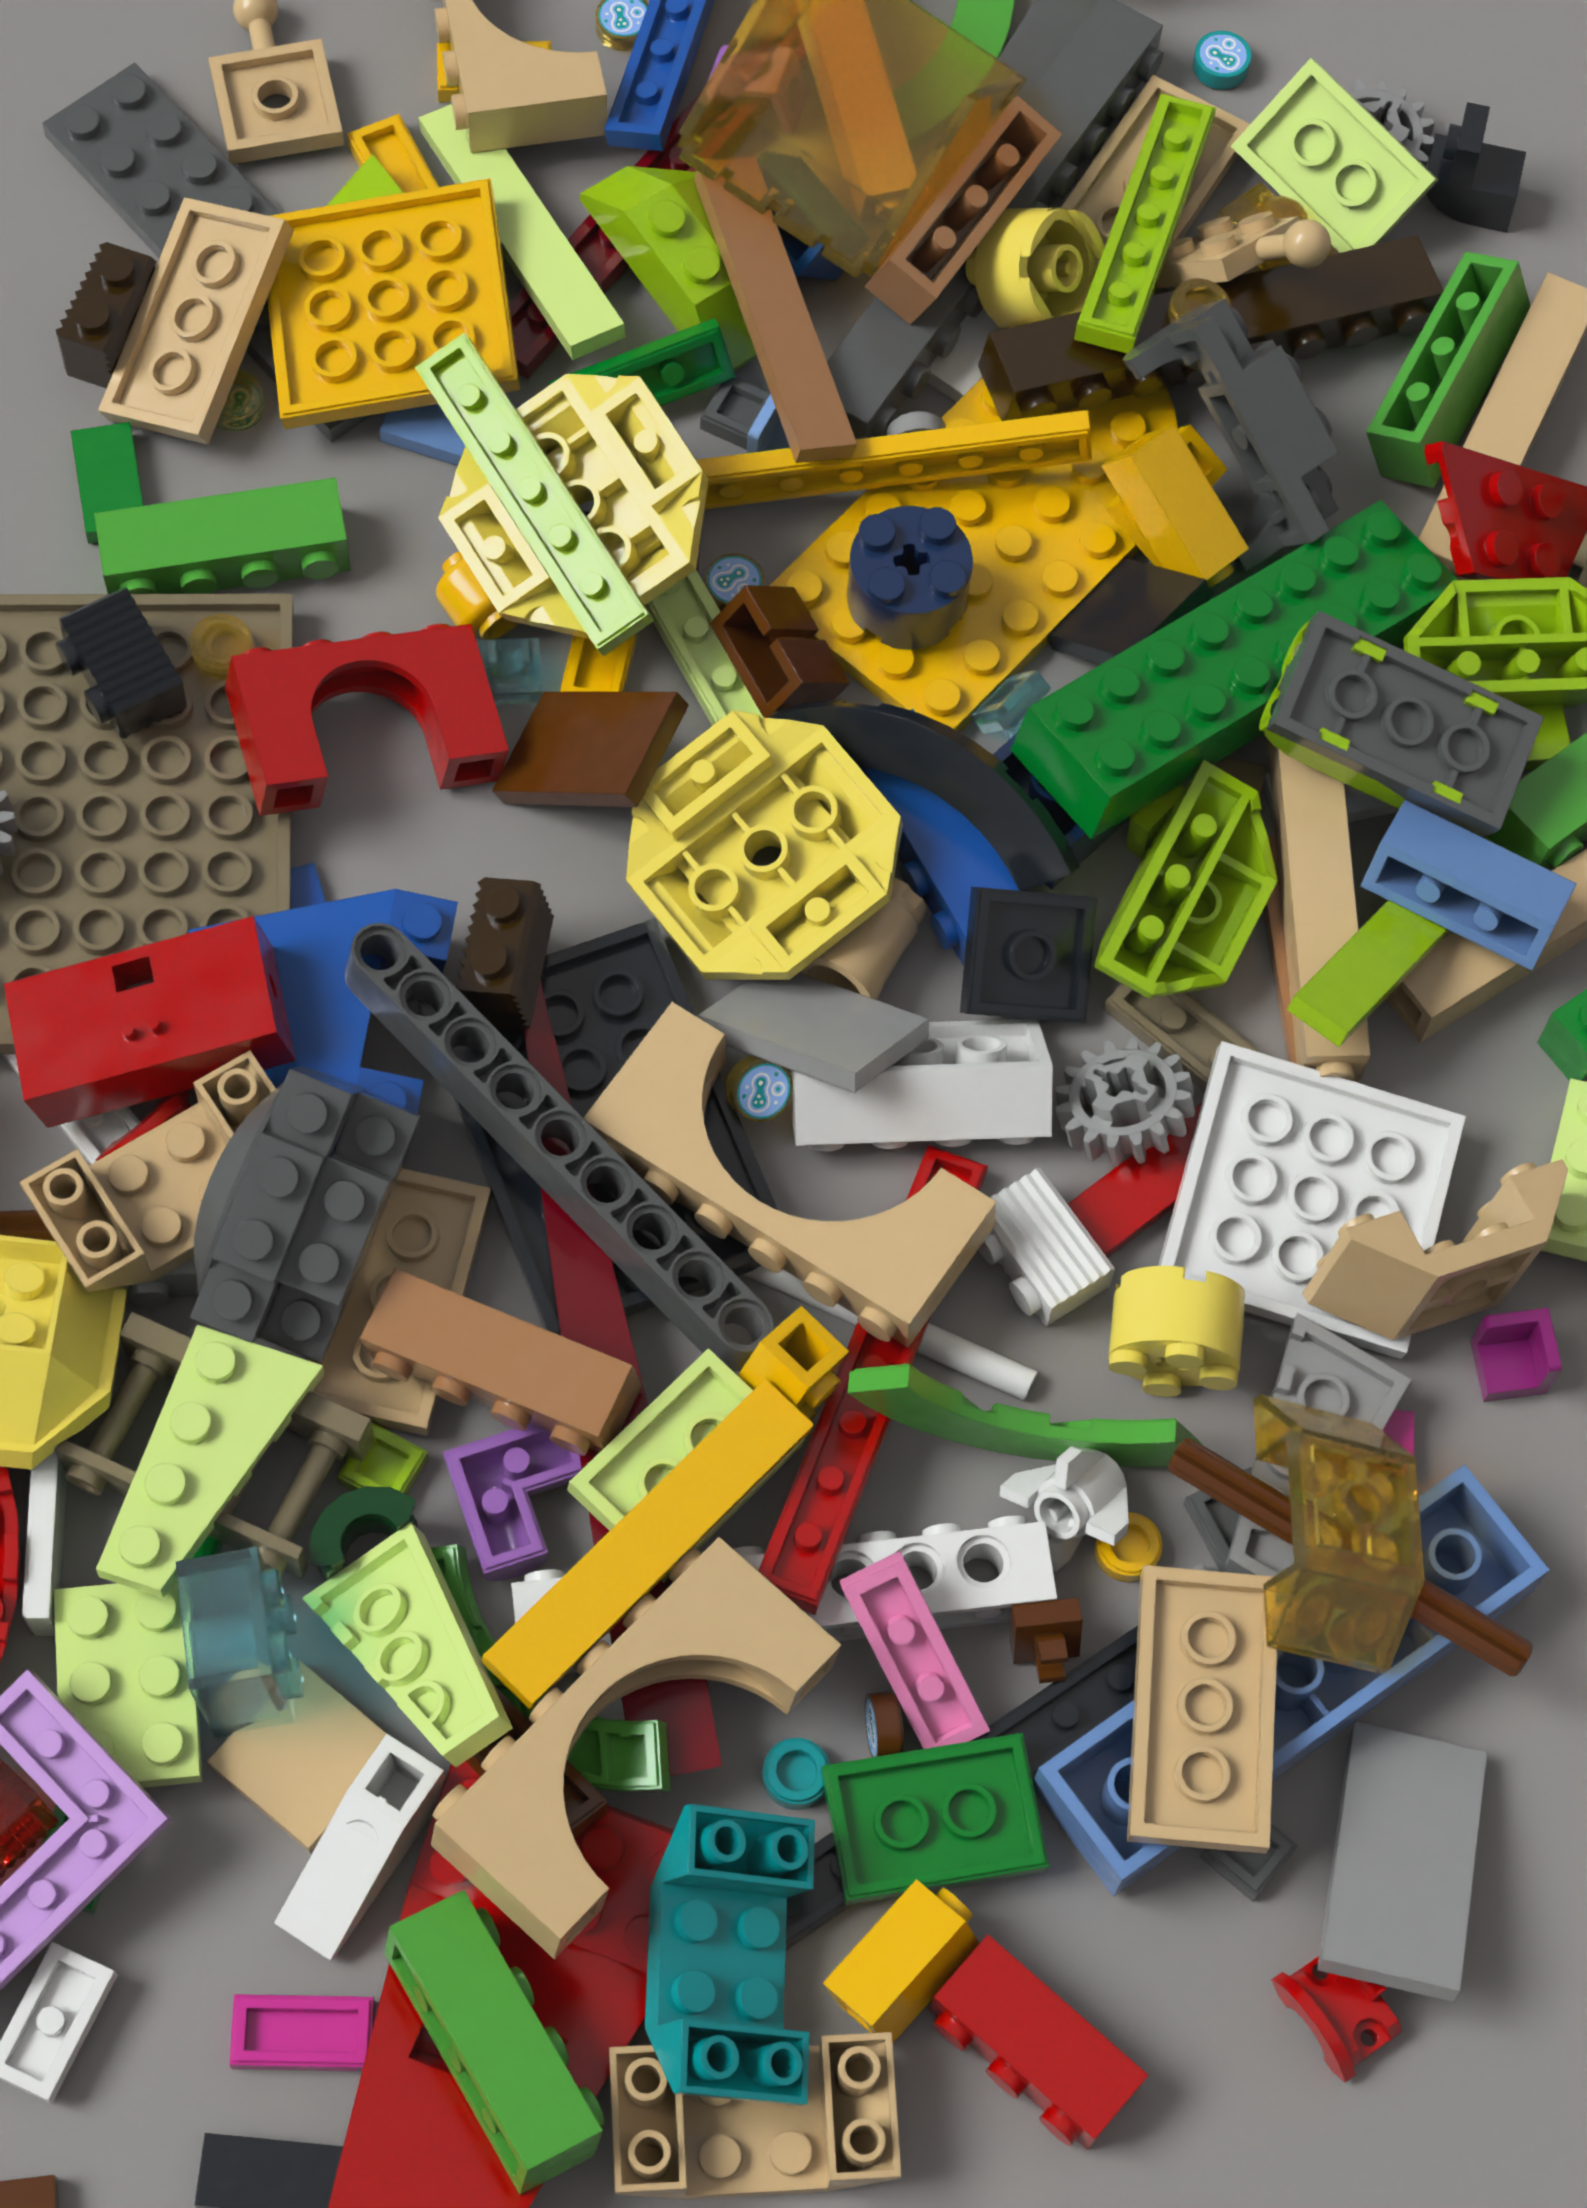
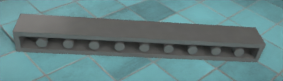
(1078, 95)

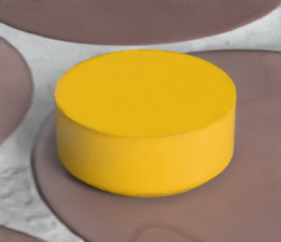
(1137, 1548)

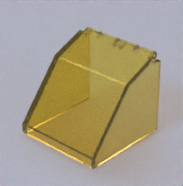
(844, 118)

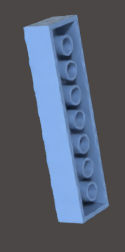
(1466, 1551)

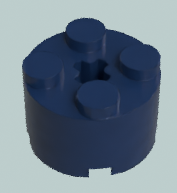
(909, 576)

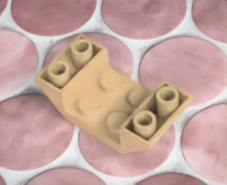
(140, 1205)
(1396, 1289)
(751, 2148)

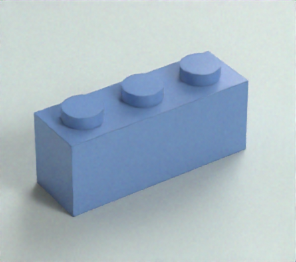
(1468, 884)

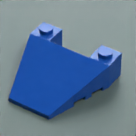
(322, 1012)

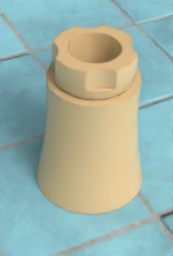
(872, 950)

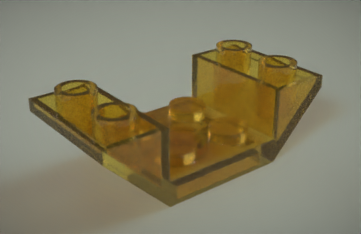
(1351, 1536)

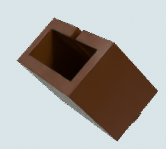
(773, 649)

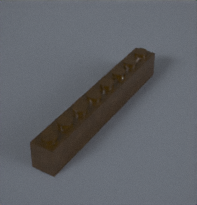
(1305, 310)

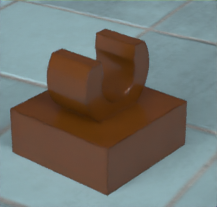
(1046, 1635)

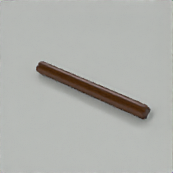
(1272, 1512)

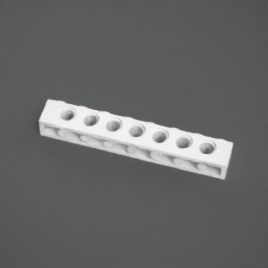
(955, 1599)

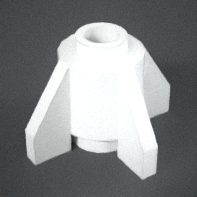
(1074, 1498)

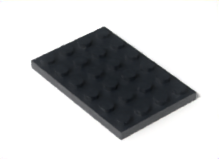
(600, 1009)

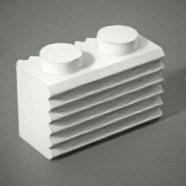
(1044, 1249)

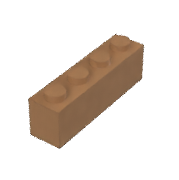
(963, 210)
(500, 1363)

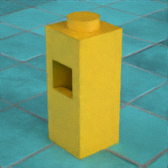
(1176, 506)

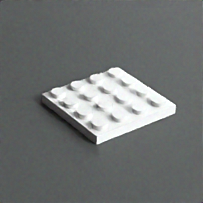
(1291, 1162)

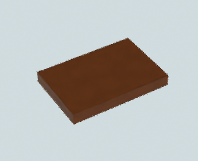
(590, 748)

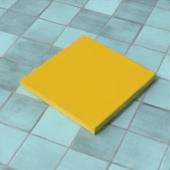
(379, 292)

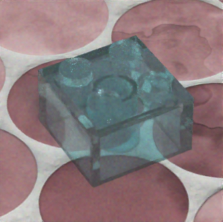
(238, 1641)

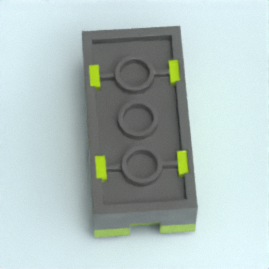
(1398, 726)

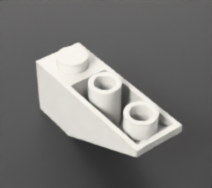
(362, 1846)

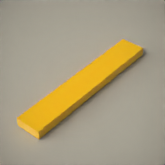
(646, 1544)

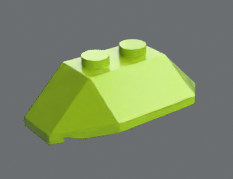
(670, 246)
(1510, 637)
(1193, 892)

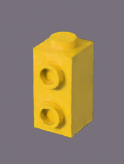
(798, 1362)
(903, 1960)

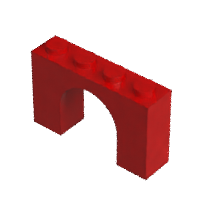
(426, 671)

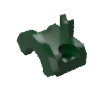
(354, 1515)

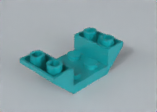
(722, 1955)

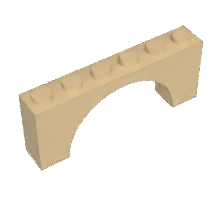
(513, 89)
(879, 1267)
(709, 1624)

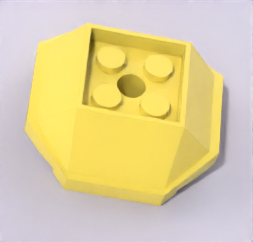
(608, 449)
(749, 789)
(53, 1350)

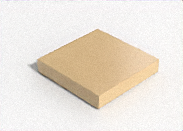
(301, 1767)

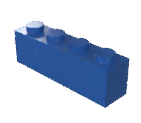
(941, 856)

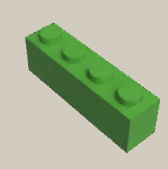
(1449, 367)
(225, 540)
(1549, 810)
(494, 2041)

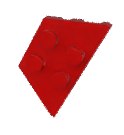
(1507, 516)

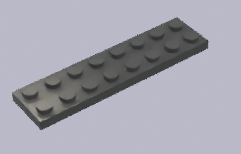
(144, 163)

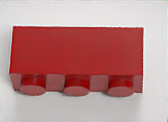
(1035, 2044)

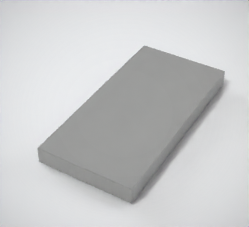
(1403, 1862)

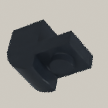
(1475, 178)

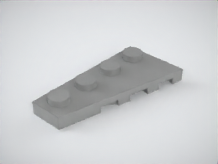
(1324, 1375)

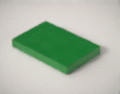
(934, 1818)

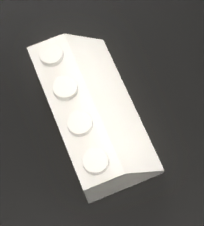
(950, 1089)

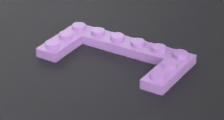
(105, 1828)

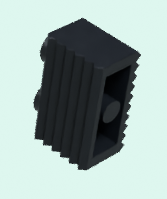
(121, 662)

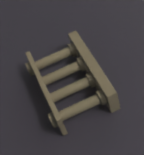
(327, 1425)

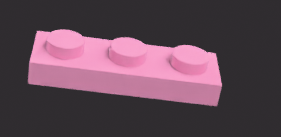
(913, 1653)

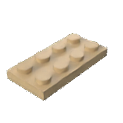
(1107, 177)
(196, 320)
(428, 1232)
(1202, 1712)

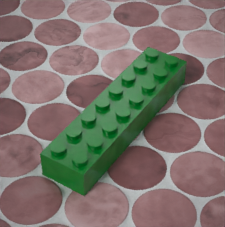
(1205, 678)

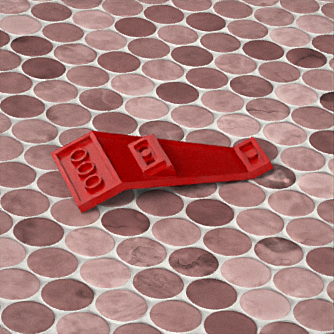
(410, 2124)

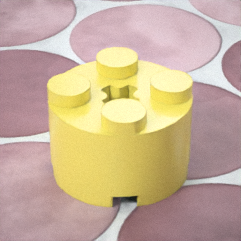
(1035, 264)
(1177, 1330)

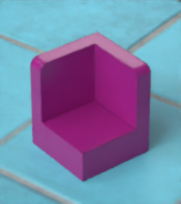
(1516, 1354)

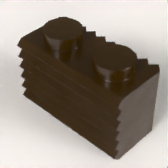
(103, 313)
(506, 951)

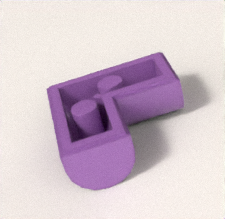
(494, 1490)

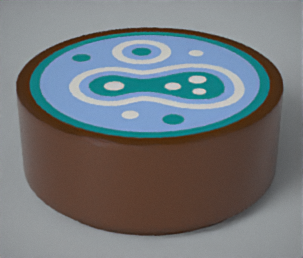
(883, 1724)

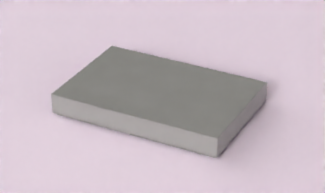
(817, 1029)

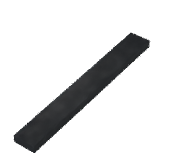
(1049, 1725)

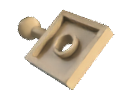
(291, 70)
(1231, 249)

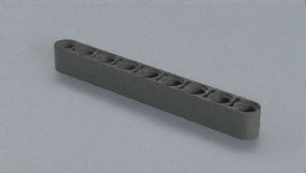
(551, 1116)

